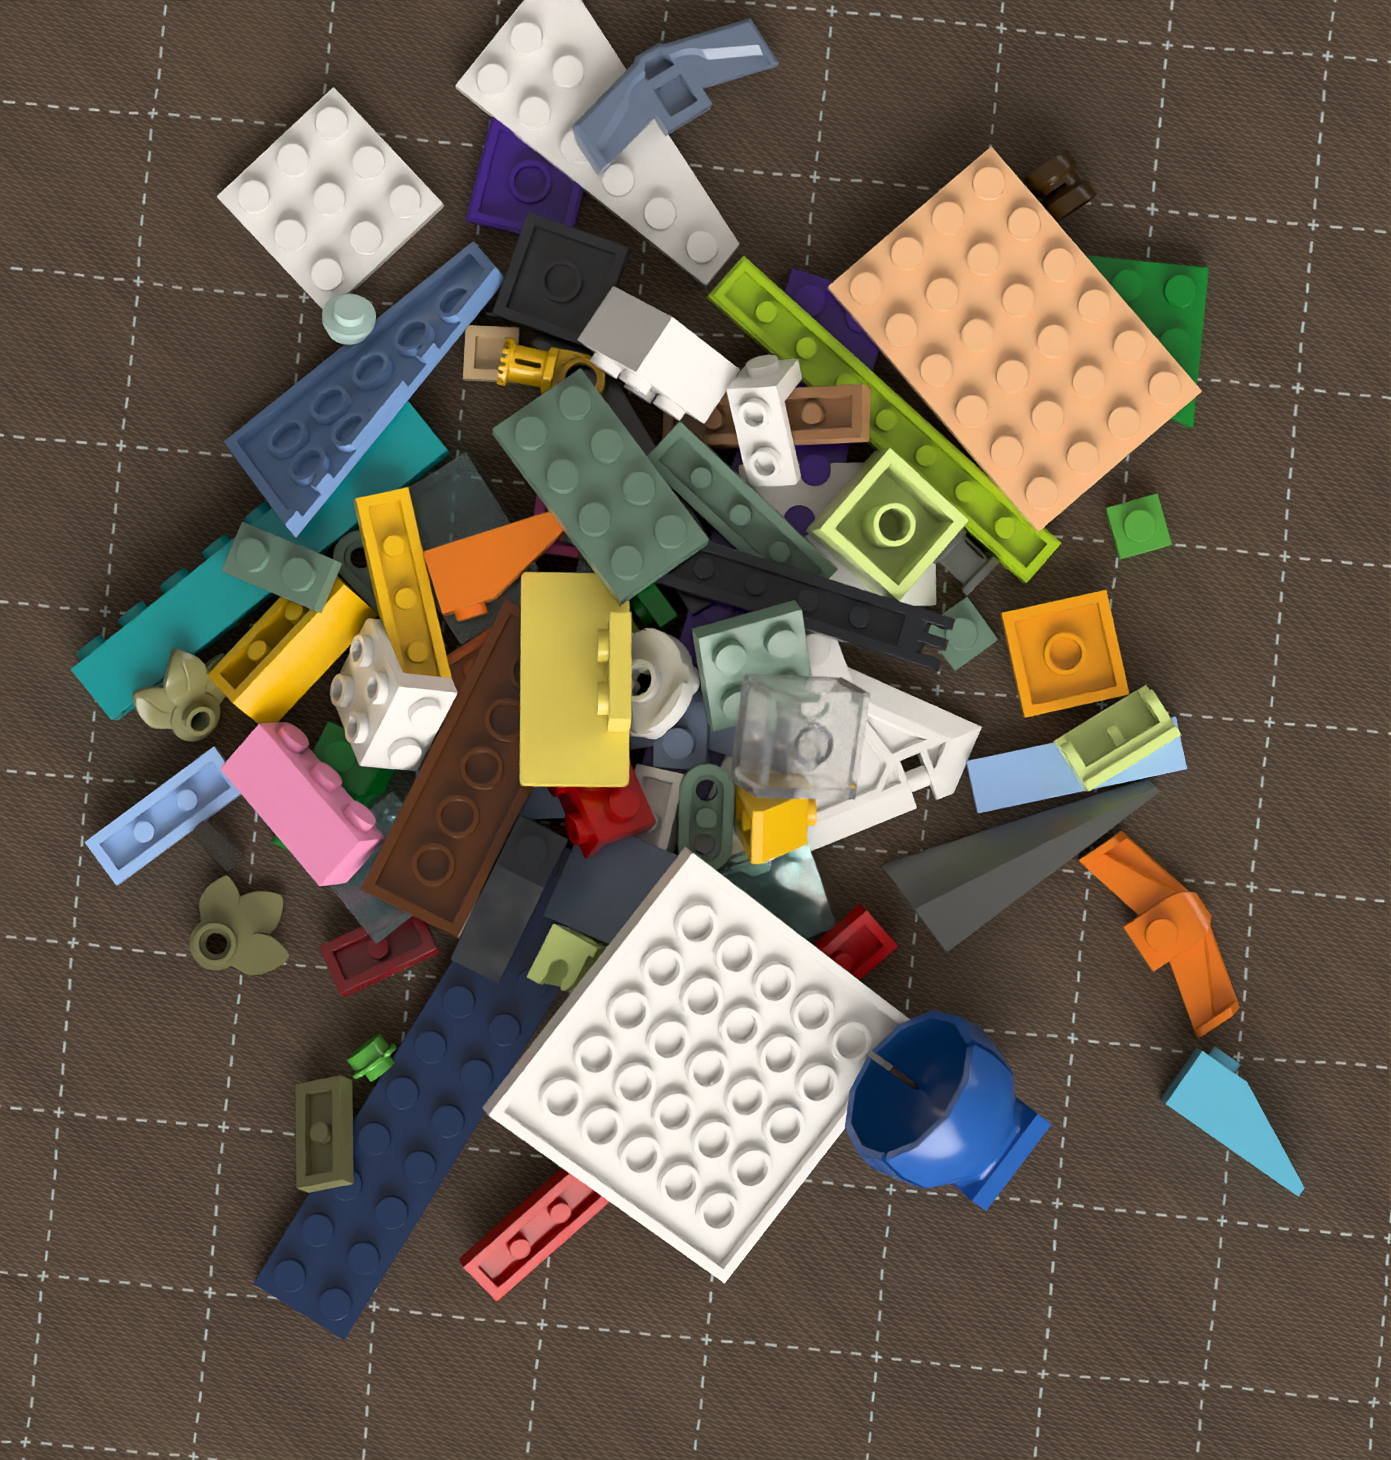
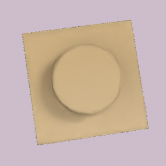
(484, 351)

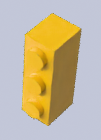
(289, 652)

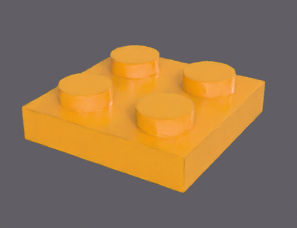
(1064, 653)

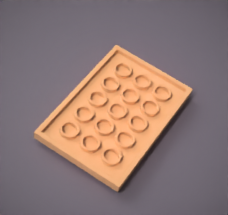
(1014, 339)

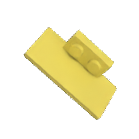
(574, 682)

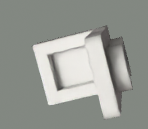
(762, 420)

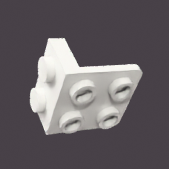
(387, 712)

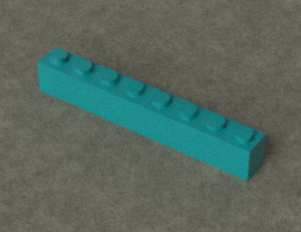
(210, 603)

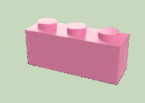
(303, 802)

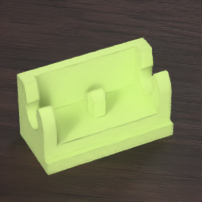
(1117, 738)
(565, 957)

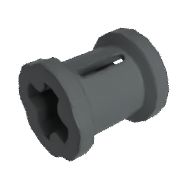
(966, 561)

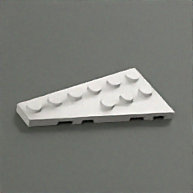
(542, 78)

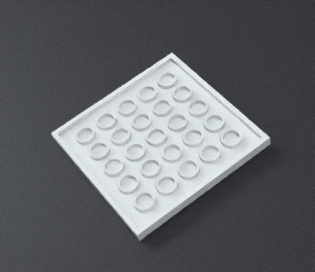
(698, 1066)

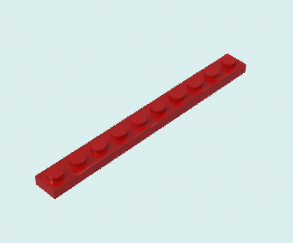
(567, 1203)

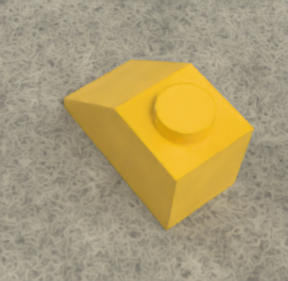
(771, 824)

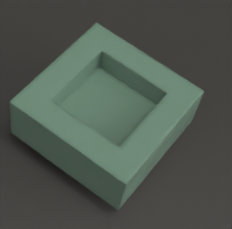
(968, 637)

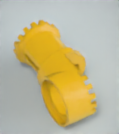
(549, 366)

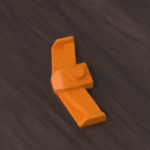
(1168, 928)

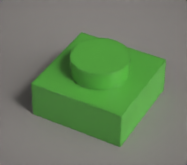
(1138, 526)

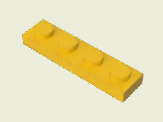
(401, 581)

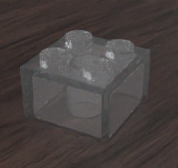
(799, 737)

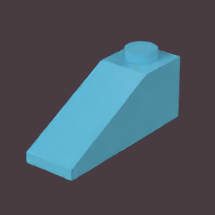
(1226, 1109)

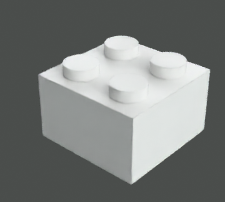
(656, 357)

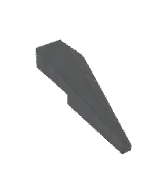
(978, 876)

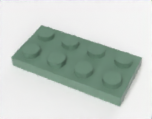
(600, 486)

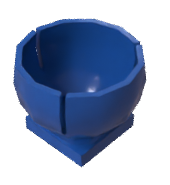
(956, 1123)

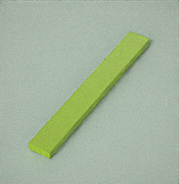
(792, 333)

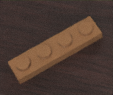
(814, 417)

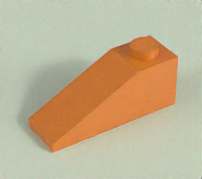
(487, 563)

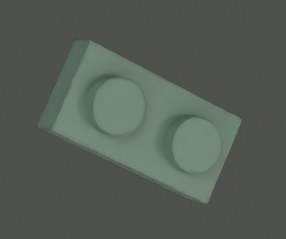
(281, 567)

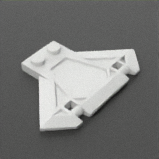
(894, 730)

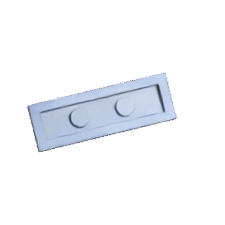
(163, 817)

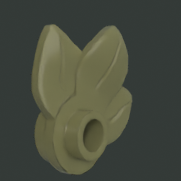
(183, 694)
(245, 924)

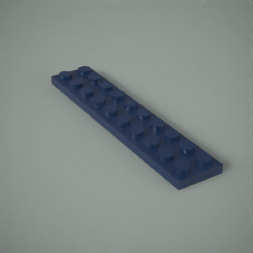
(411, 1133)

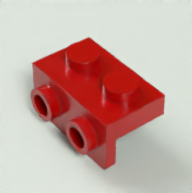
(604, 813)

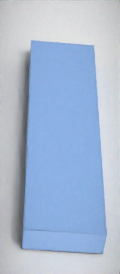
(1044, 774)

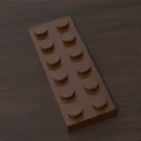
(462, 795)

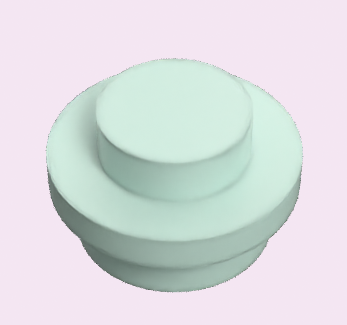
(348, 318)

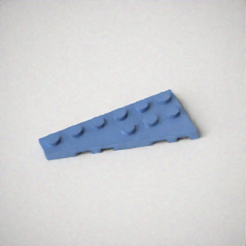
(333, 415)

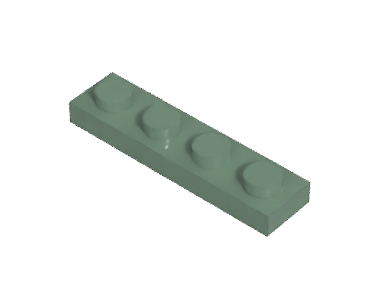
(732, 503)

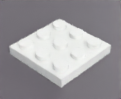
(330, 200)

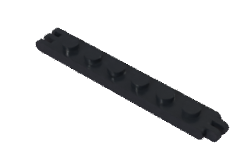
(826, 605)

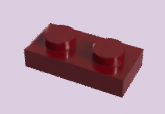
(360, 962)

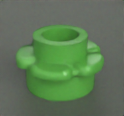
(372, 1058)

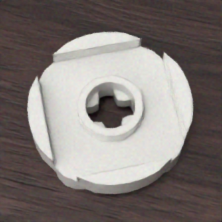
(671, 685)

